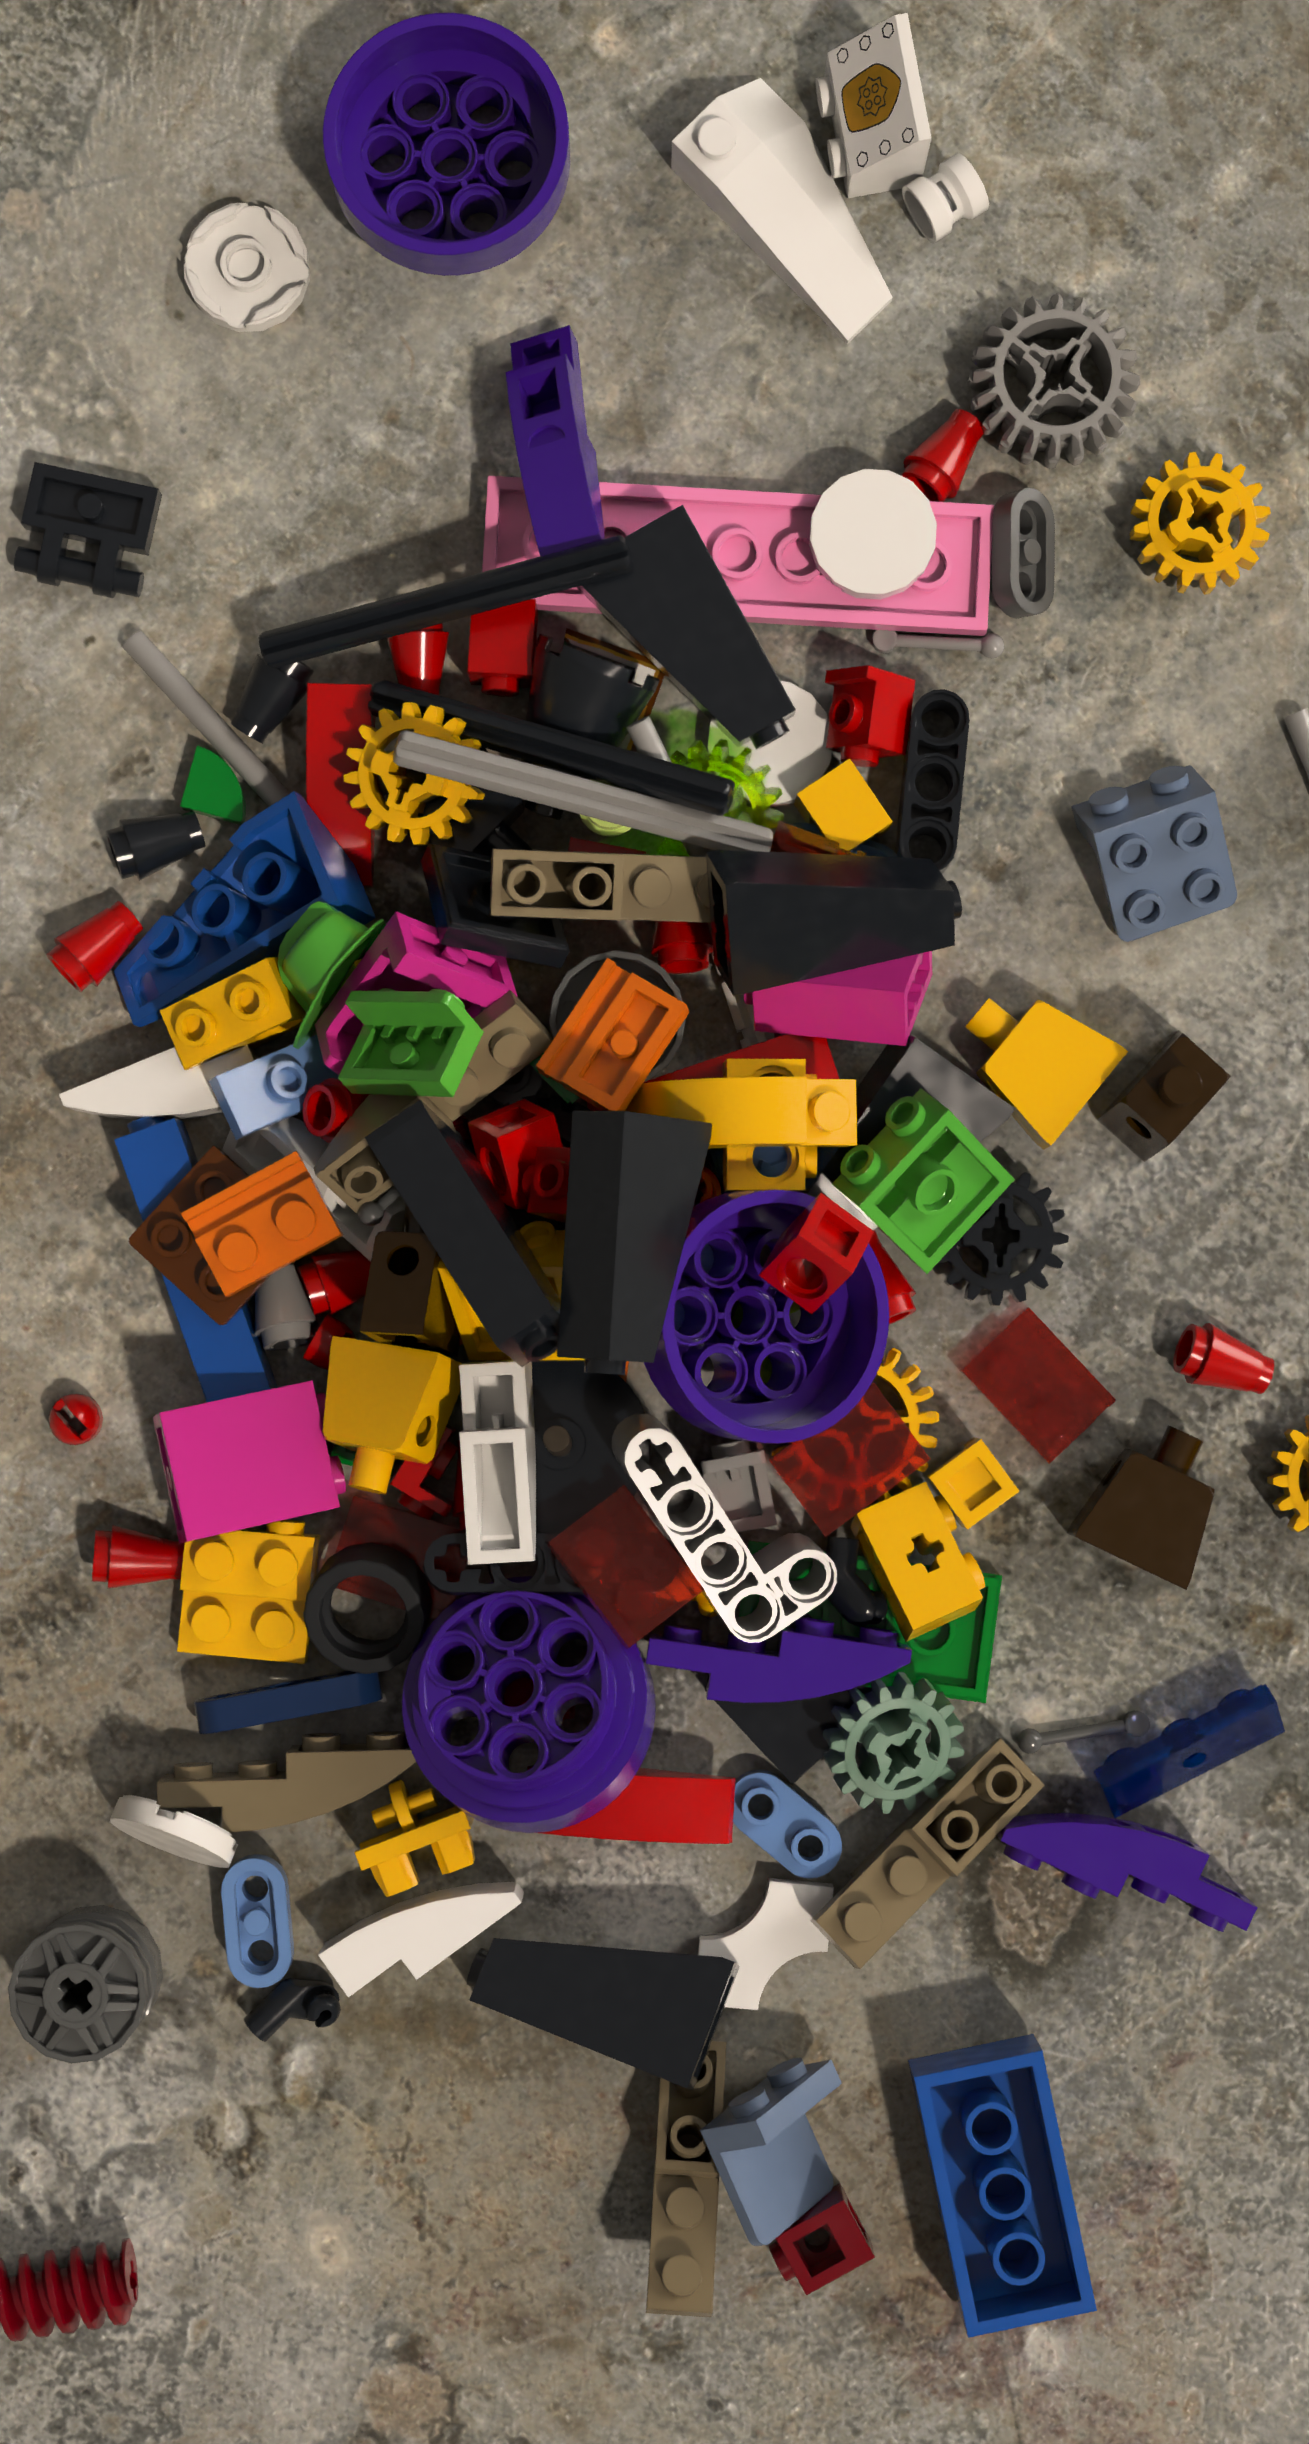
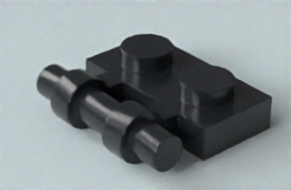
(92, 511)

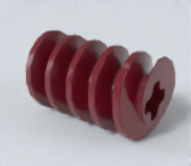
(69, 2292)

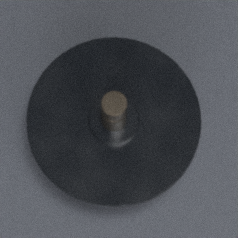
(574, 1440)

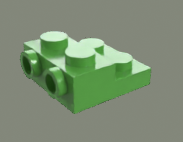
(922, 1179)

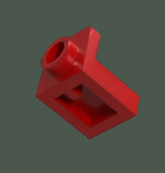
(412, 1475)

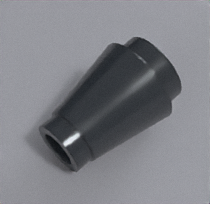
(269, 697)
(153, 842)

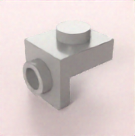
(740, 1484)

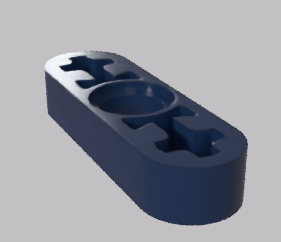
(286, 1700)

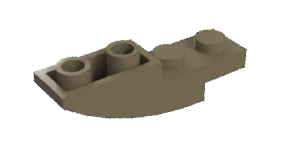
(599, 886)
(508, 1044)
(316, 1781)
(926, 1851)
(685, 2194)

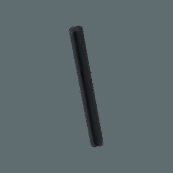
(446, 601)
(568, 751)

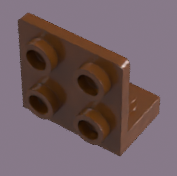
(172, 1248)

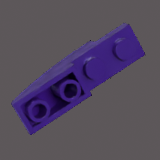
(553, 441)
(805, 1666)
(1104, 1850)

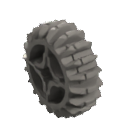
(1034, 363)

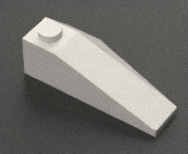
(776, 193)

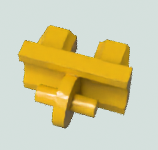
(389, 1852)

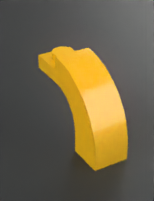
(759, 1109)

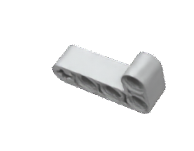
(706, 1523)

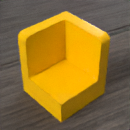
(843, 807)
(973, 1483)

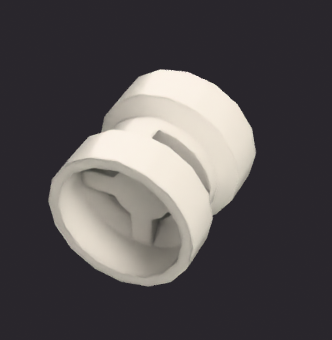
(945, 197)

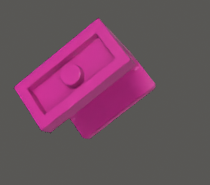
(410, 959)
(248, 1461)

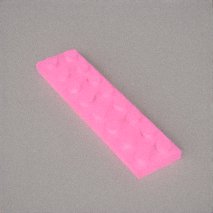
(767, 559)

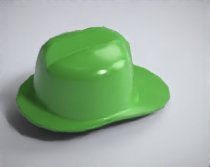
(318, 958)

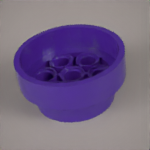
(458, 67)
(816, 1367)
(573, 1771)

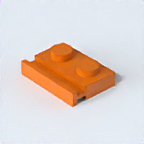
(612, 1038)
(262, 1224)

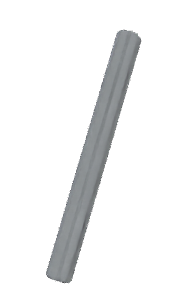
(577, 794)

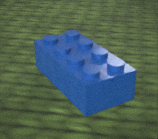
(1002, 2185)

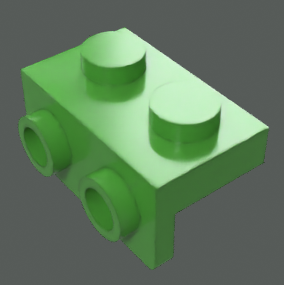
(409, 1043)

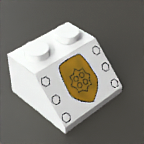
(875, 110)

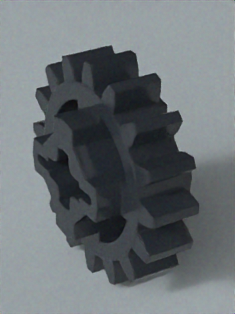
(1025, 1237)

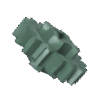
(894, 1749)

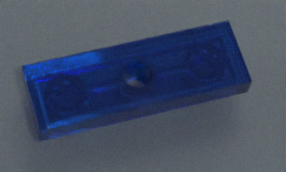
(1188, 1749)

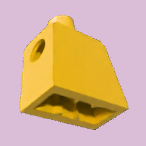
(1042, 1065)
(387, 1406)

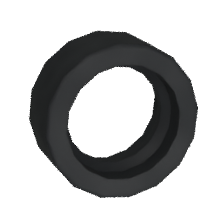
(359, 1653)

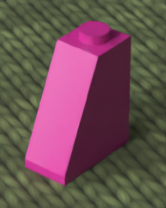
(854, 1005)

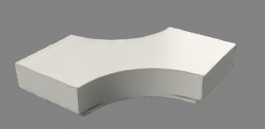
(770, 1937)

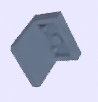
(1159, 851)
(770, 2150)

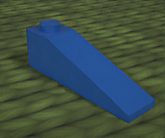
(242, 908)

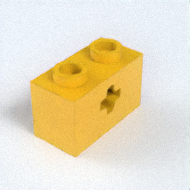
(915, 1597)

